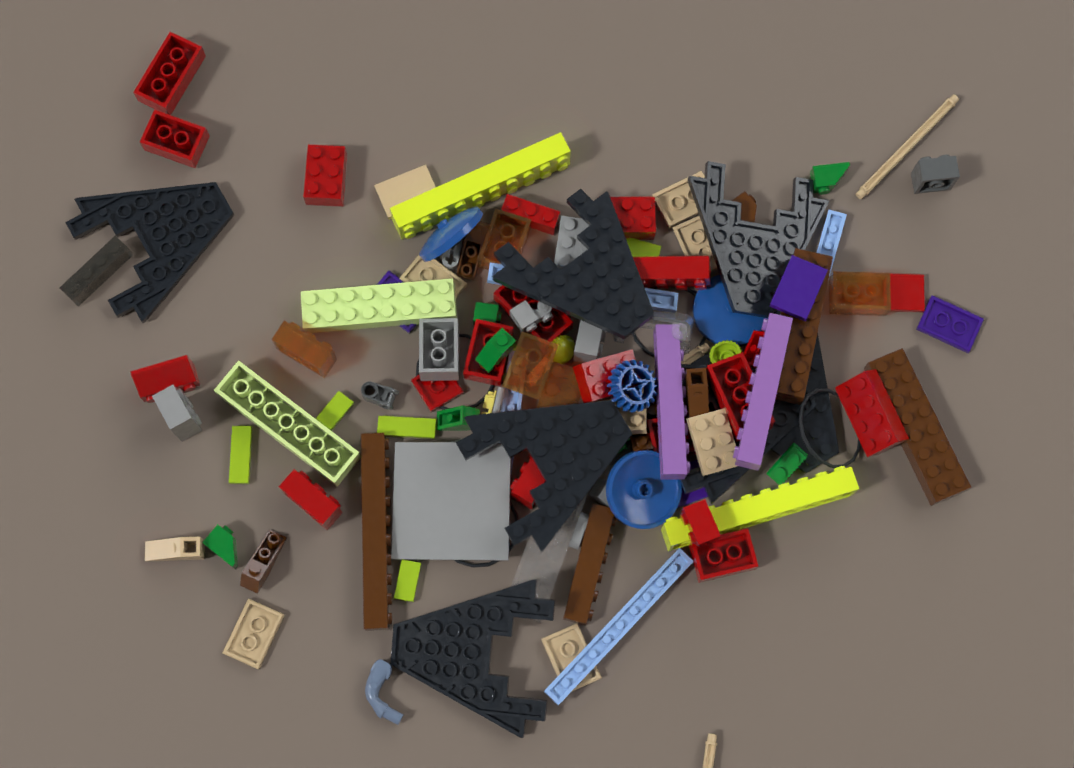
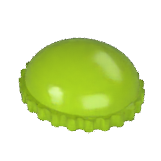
(565, 349)
(724, 350)

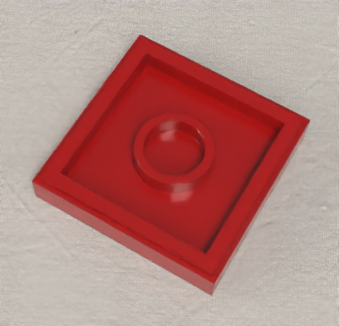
(907, 292)
(437, 392)

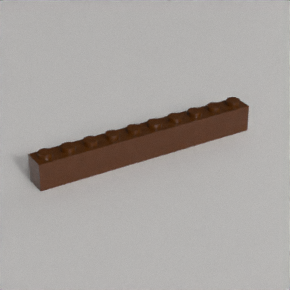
(374, 532)

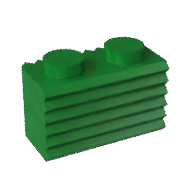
(787, 464)

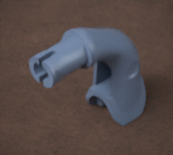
(379, 673)

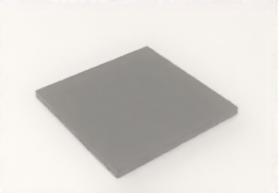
(450, 504)

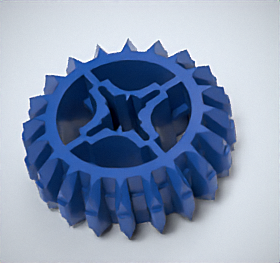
(629, 370)

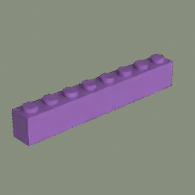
(763, 392)
(670, 404)

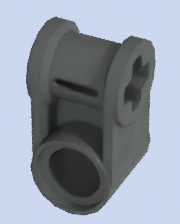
(381, 395)

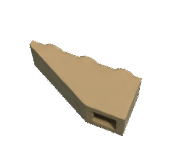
(175, 549)

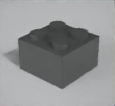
(935, 174)

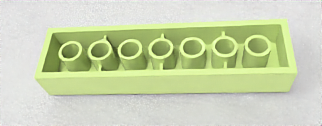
(377, 305)
(287, 423)

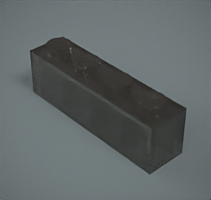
(96, 271)

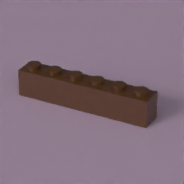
(589, 564)

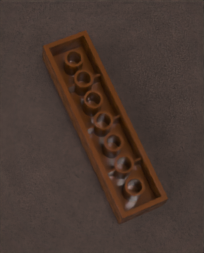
(802, 339)
(927, 443)

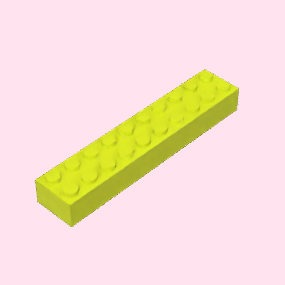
(481, 186)
(769, 504)

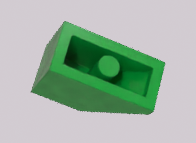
(827, 176)
(496, 350)
(453, 418)
(223, 544)

